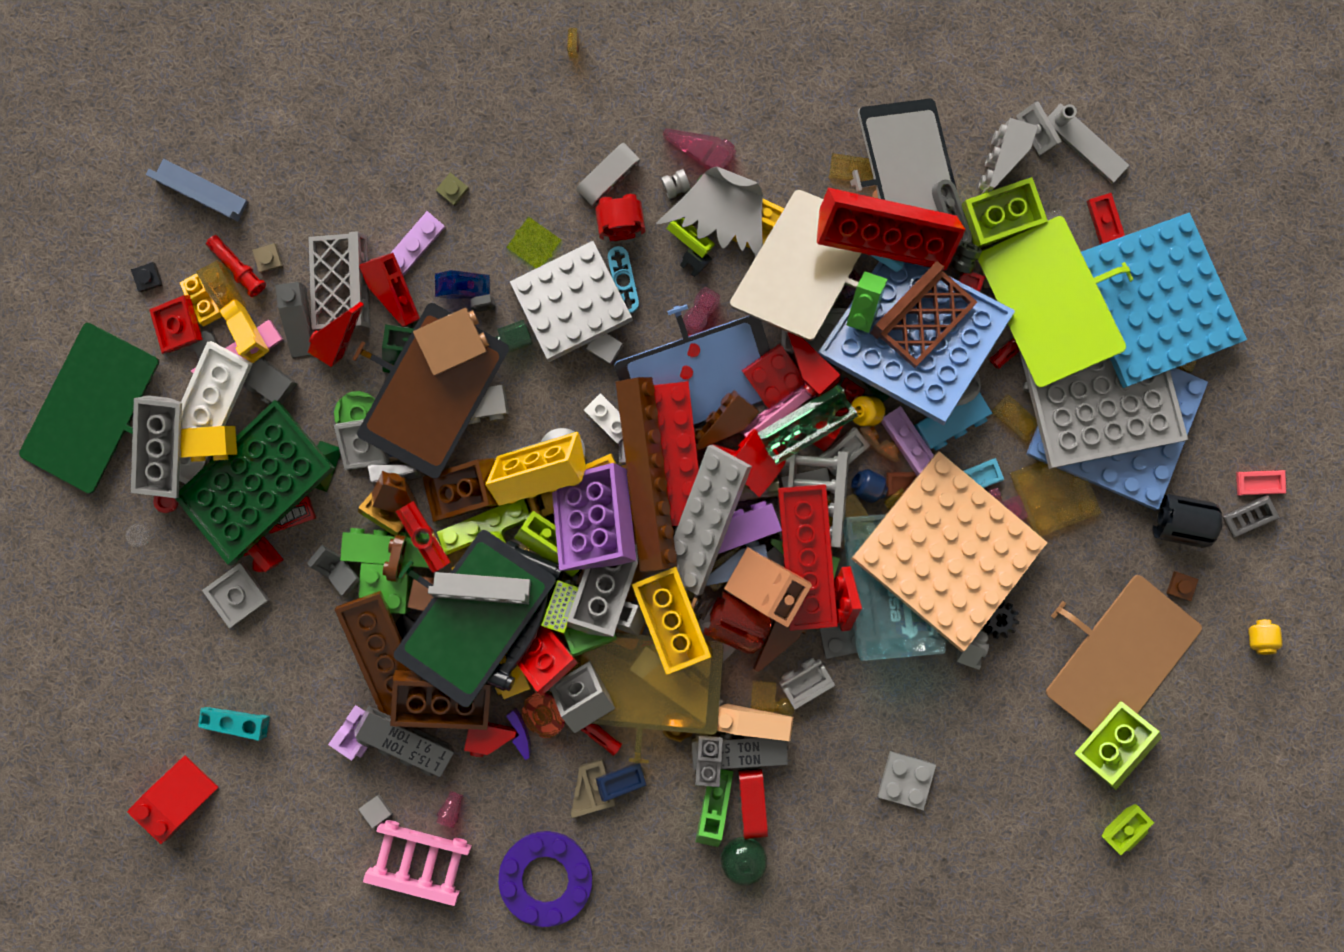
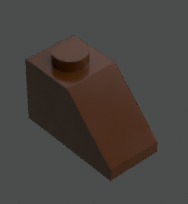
(391, 492)

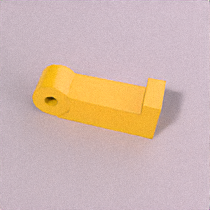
(244, 331)

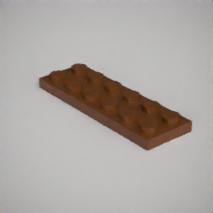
(373, 642)

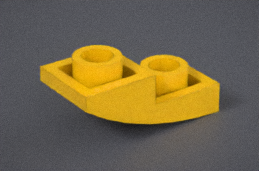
(204, 306)

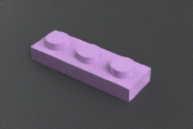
(417, 241)
(907, 439)

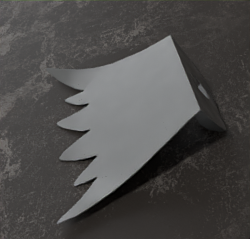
(723, 203)

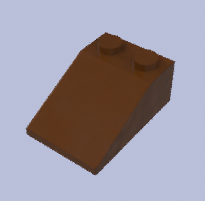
(460, 490)

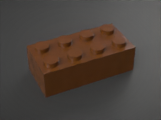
(423, 705)

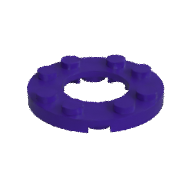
(545, 845)

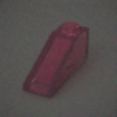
(704, 149)

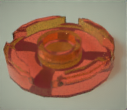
(542, 715)

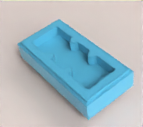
(985, 473)

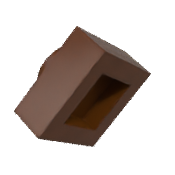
(1182, 586)

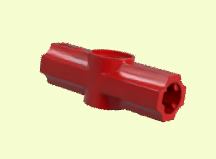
(431, 550)

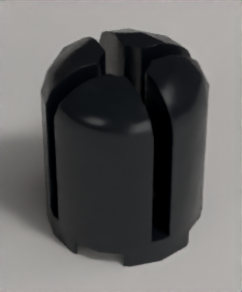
(1188, 521)

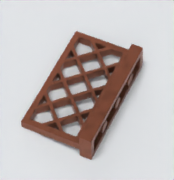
(909, 301)

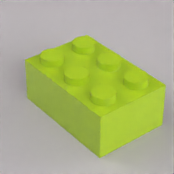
(1004, 212)

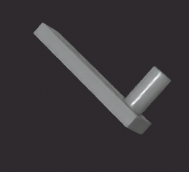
(1086, 143)

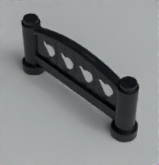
(502, 675)

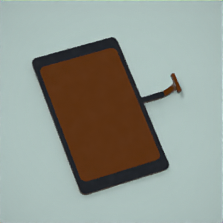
(424, 414)

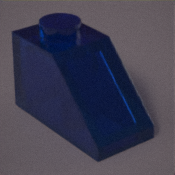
(461, 284)

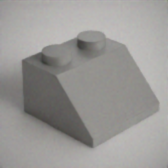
(582, 697)

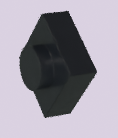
(146, 277)

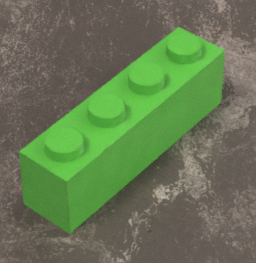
(374, 547)

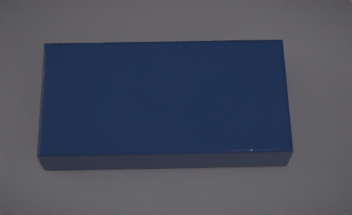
(620, 782)

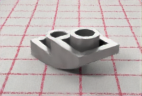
(709, 761)

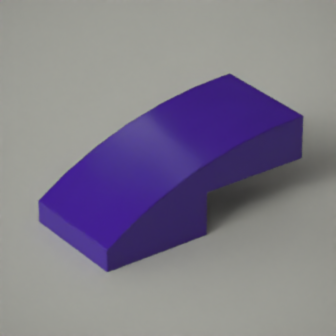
(522, 740)

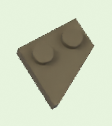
(587, 795)

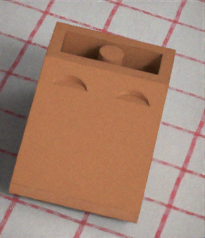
(768, 587)

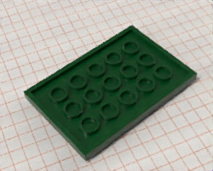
(252, 491)

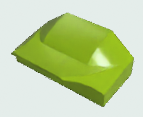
(1127, 829)

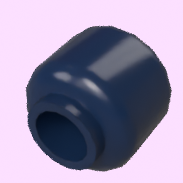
(869, 486)

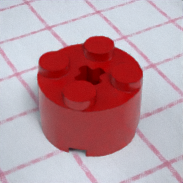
(620, 217)

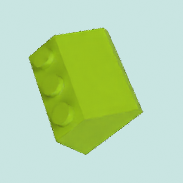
(1118, 745)

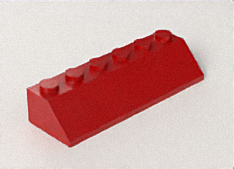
(887, 229)

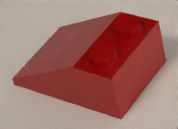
(172, 800)

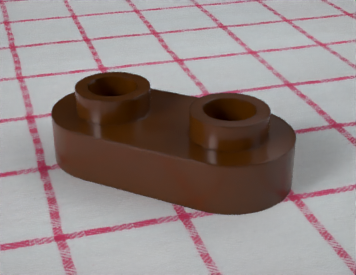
(397, 548)

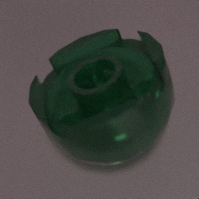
(744, 861)

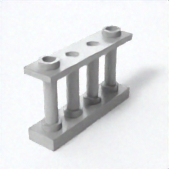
(837, 487)

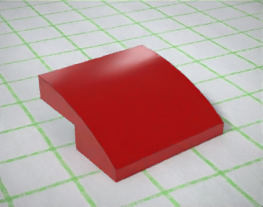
(763, 467)

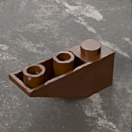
(728, 420)

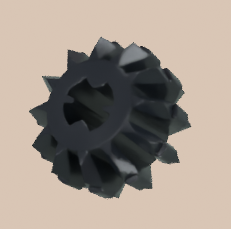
(1007, 616)

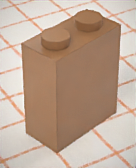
(451, 341)

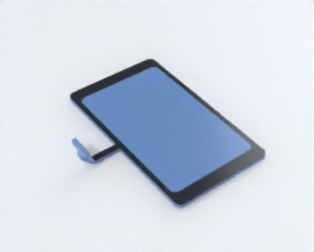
(716, 369)

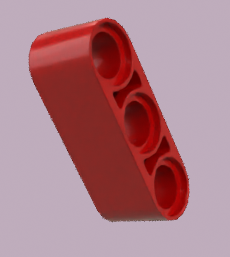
(753, 804)

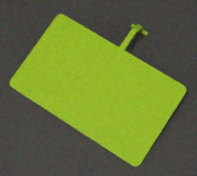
(1056, 301)

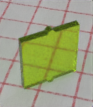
(533, 243)

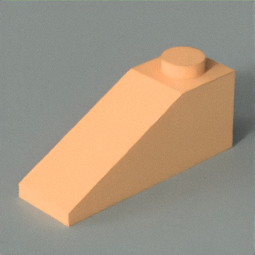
(754, 723)

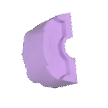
(345, 740)

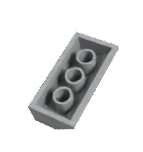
(156, 446)
(601, 598)

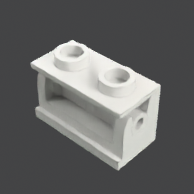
(606, 417)

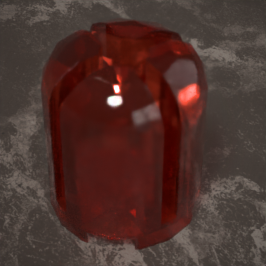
(737, 624)

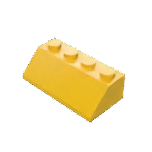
(537, 469)
(671, 620)

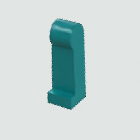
(234, 723)

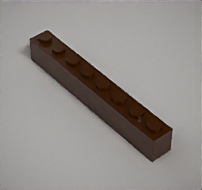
(646, 474)

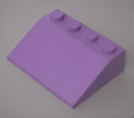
(594, 520)

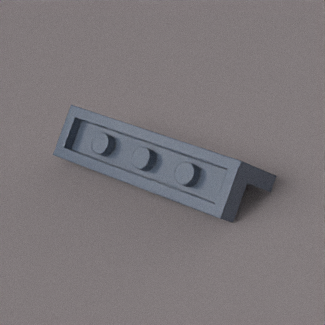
(199, 189)

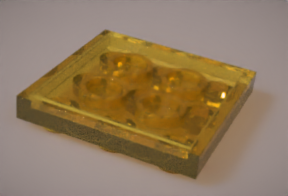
(1053, 497)

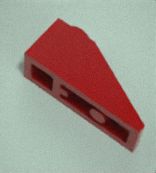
(388, 285)
(332, 340)
(814, 370)

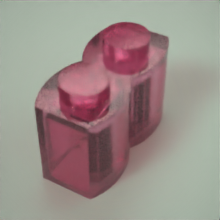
(704, 307)

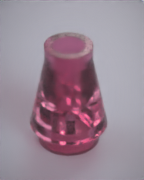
(450, 810)

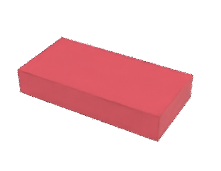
(1261, 482)

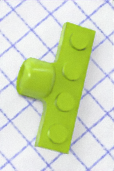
(494, 521)

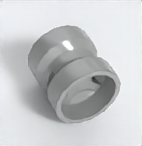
(681, 182)

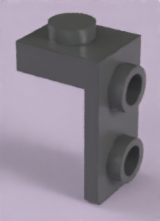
(339, 572)

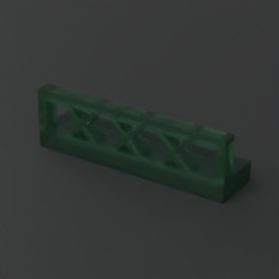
(804, 421)

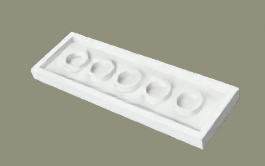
(211, 396)

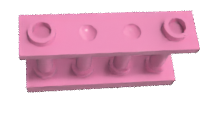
(401, 880)

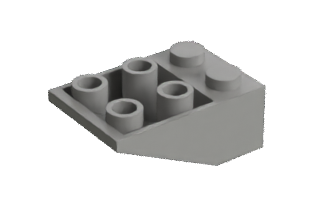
(1011, 145)

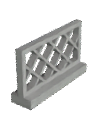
(358, 288)

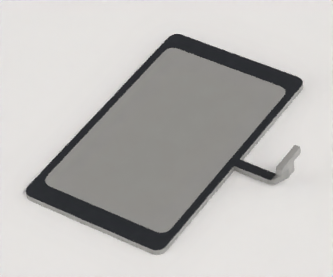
(904, 152)

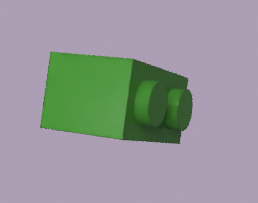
(866, 301)

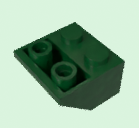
(393, 343)

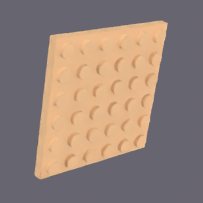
(949, 551)

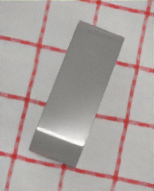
(607, 173)

